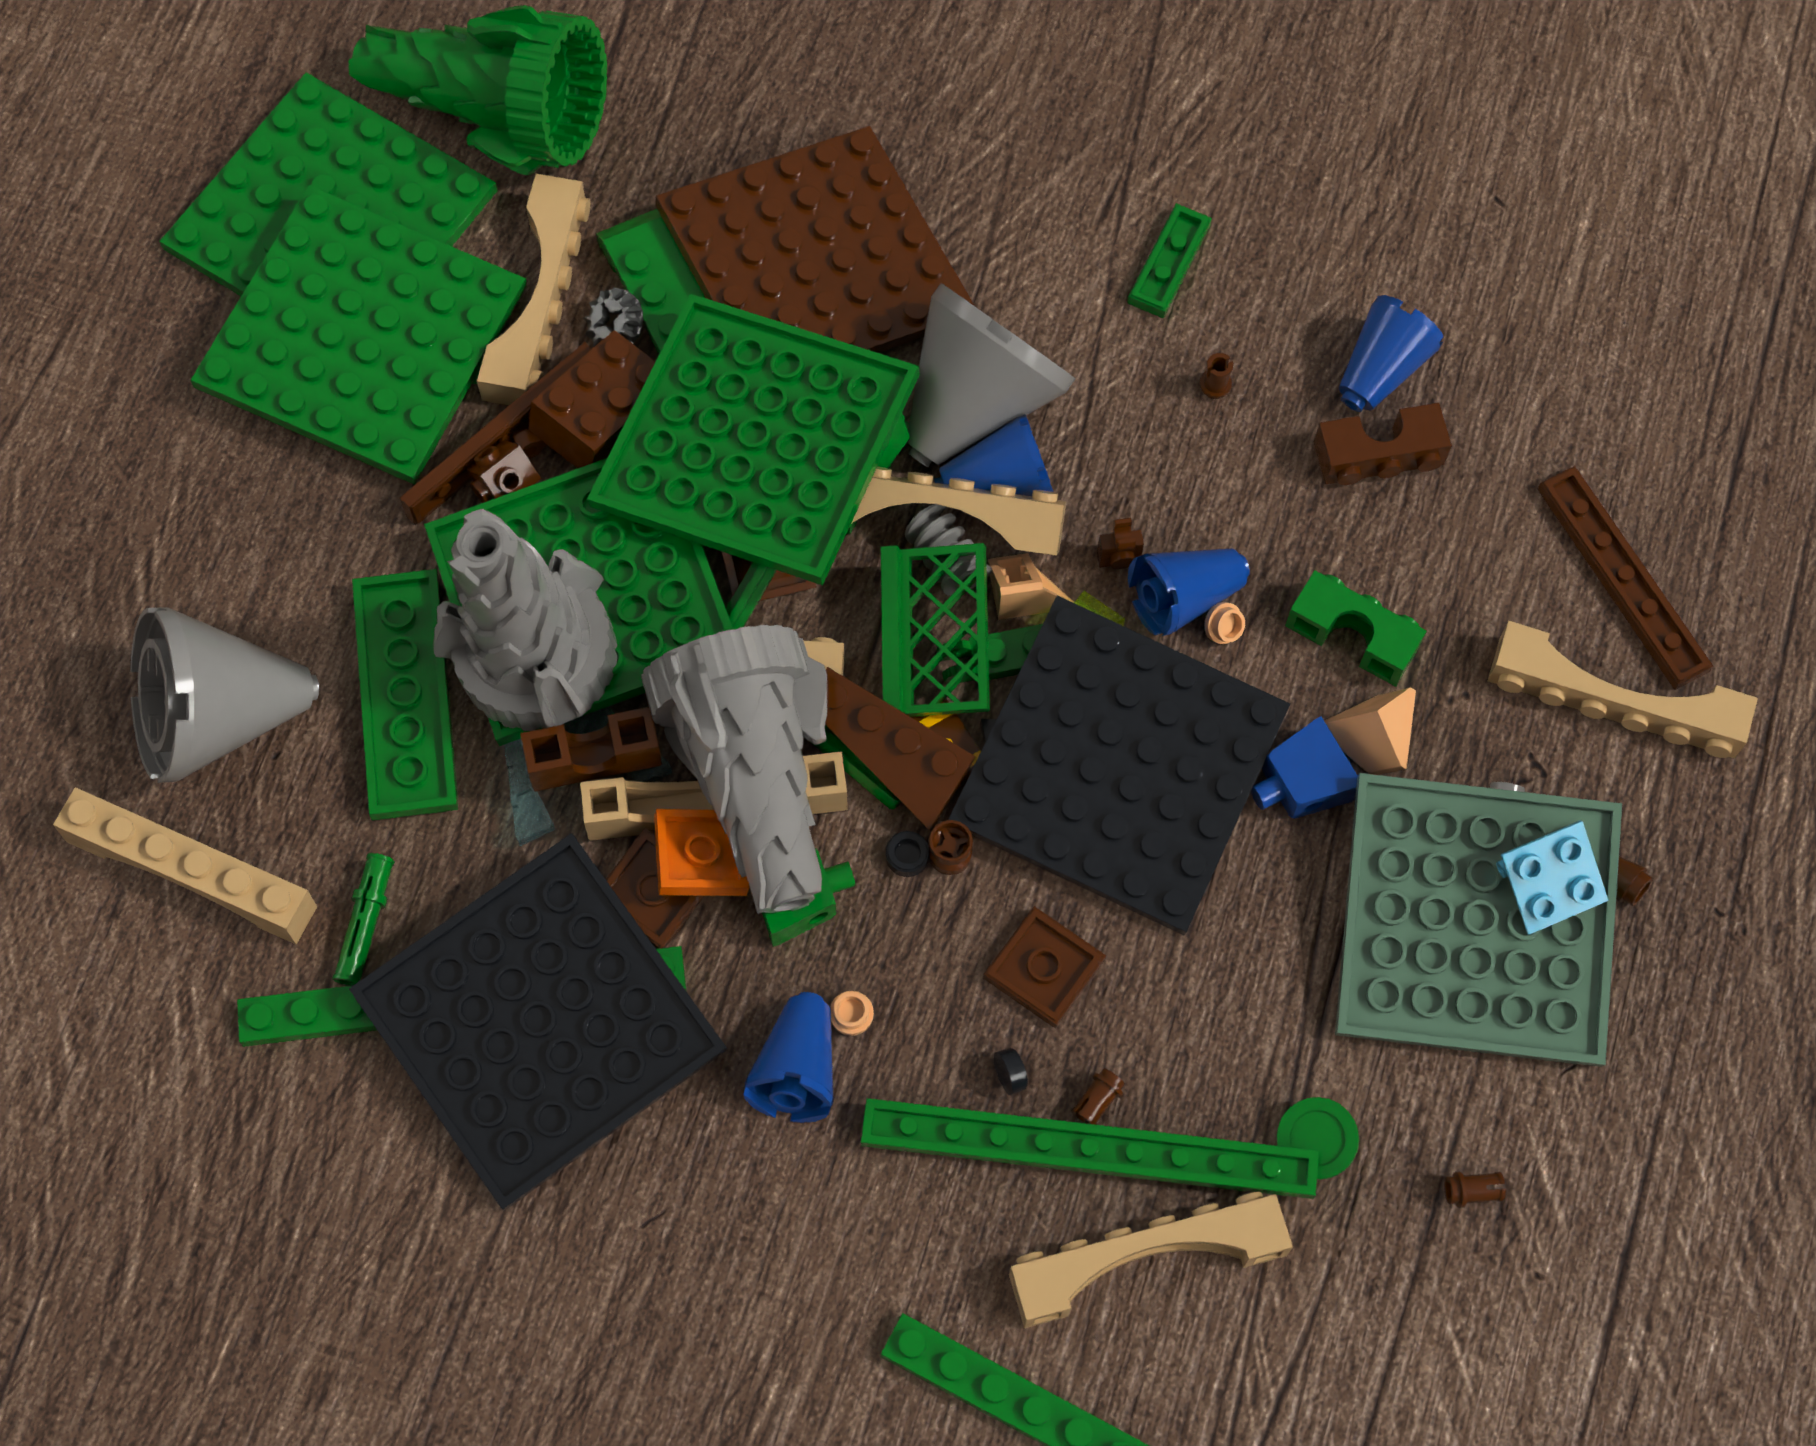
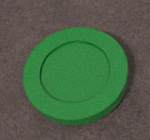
(1321, 1126)

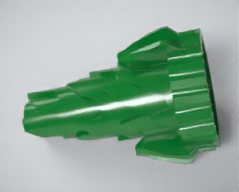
(515, 72)

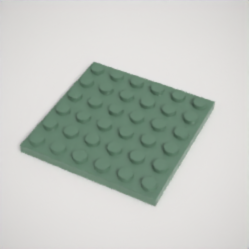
(1439, 937)

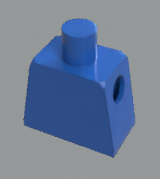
(1307, 773)

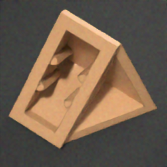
(1021, 587)
(1377, 731)

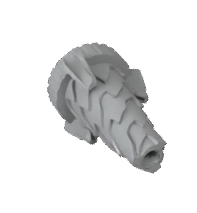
(528, 633)
(738, 723)

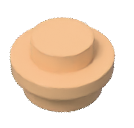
(1224, 623)
(851, 1013)

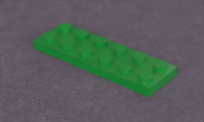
(403, 696)

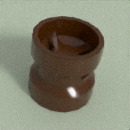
(949, 838)

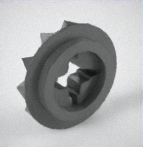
(619, 302)

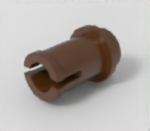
(1216, 379)
(1098, 1097)
(1473, 1188)

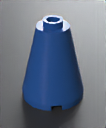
(1387, 353)
(1002, 458)
(1183, 585)
(795, 1063)

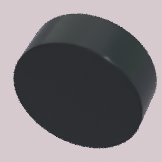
(907, 854)
(1010, 1070)

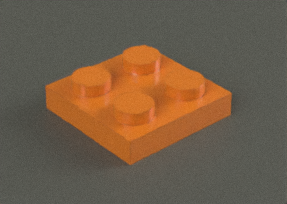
(695, 855)

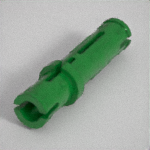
(363, 920)

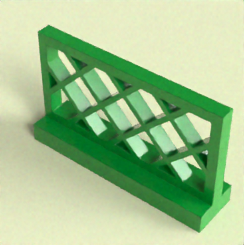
(898, 628)

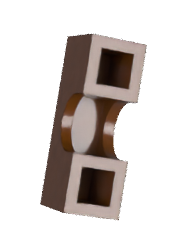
(1350, 454)
(566, 758)

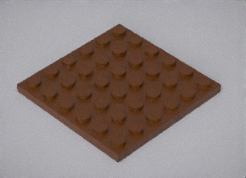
(815, 242)

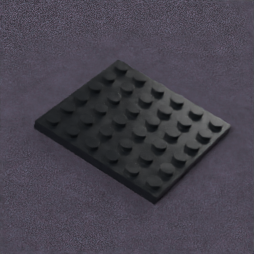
(1120, 764)
(538, 1021)

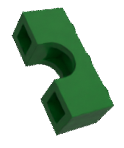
(1330, 605)

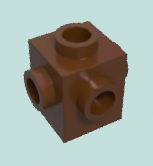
(501, 471)

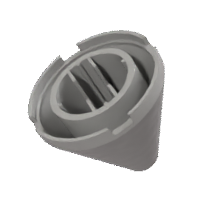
(973, 380)
(206, 692)

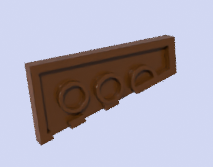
(899, 750)

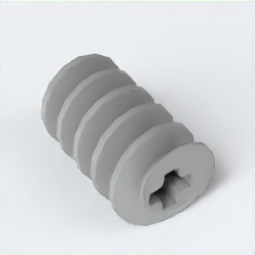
(933, 530)

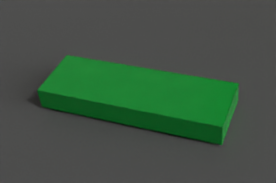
(1169, 260)

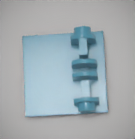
(1553, 877)

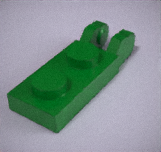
(1005, 649)

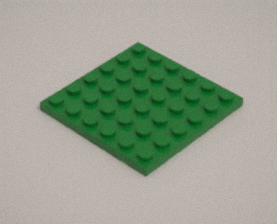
(339, 148)
(359, 334)
(755, 438)
(652, 586)

